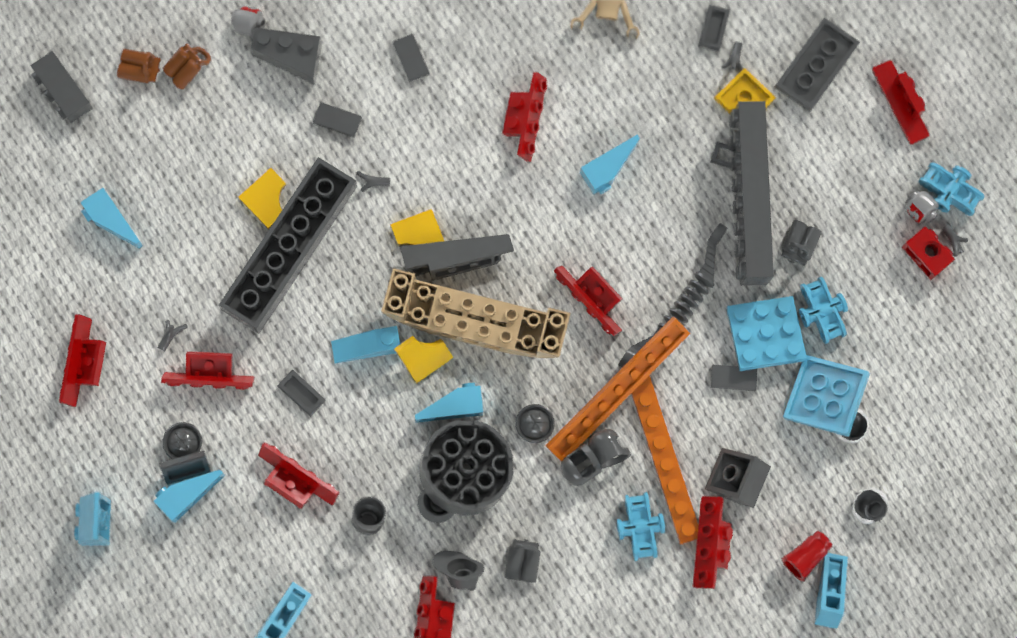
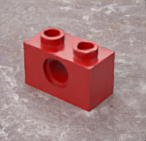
(929, 265)

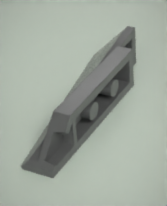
(455, 256)

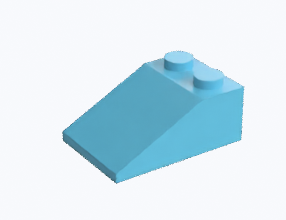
(93, 520)

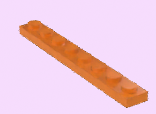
(618, 389)
(665, 462)

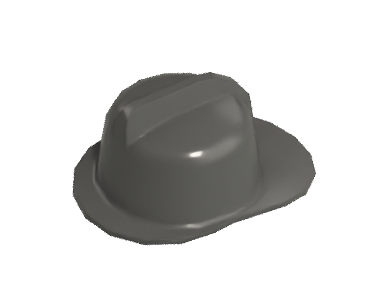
(459, 568)

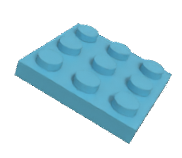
(766, 333)
(826, 395)

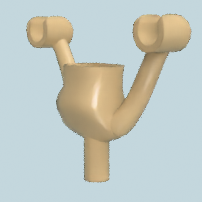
(607, 10)

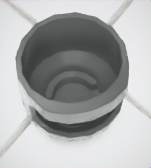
(606, 447)
(569, 464)
(361, 515)

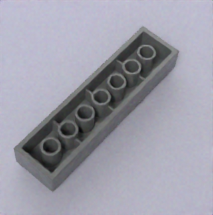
(752, 193)
(288, 245)

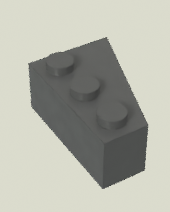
(289, 51)

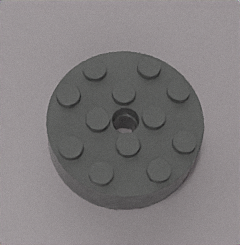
(466, 490)

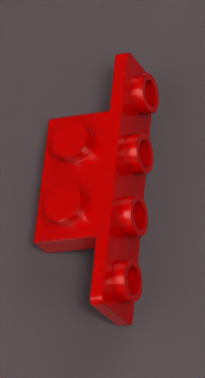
(903, 100)
(524, 115)
(594, 294)
(83, 361)
(208, 369)
(293, 480)
(712, 543)
(434, 616)

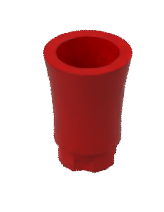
(807, 555)

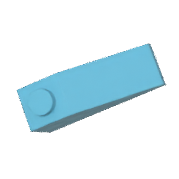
(603, 170)
(106, 215)
(366, 345)
(458, 404)
(184, 495)
(831, 591)
(284, 613)

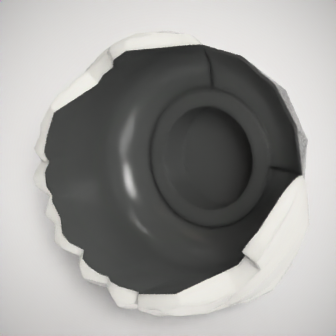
(859, 428)
(870, 506)

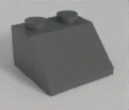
(738, 477)

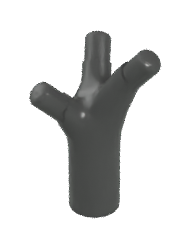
(734, 59)
(373, 181)
(954, 239)
(169, 334)

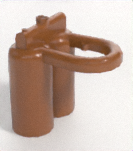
(185, 65)
(138, 66)

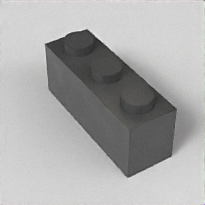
(60, 87)

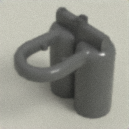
(800, 242)
(523, 561)

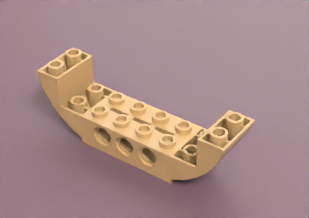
(474, 318)

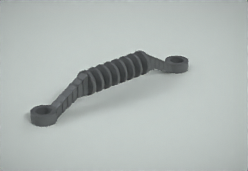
(705, 278)

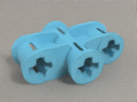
(957, 193)
(825, 315)
(641, 535)

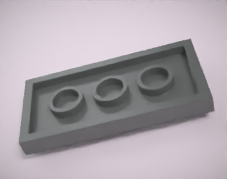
(817, 64)

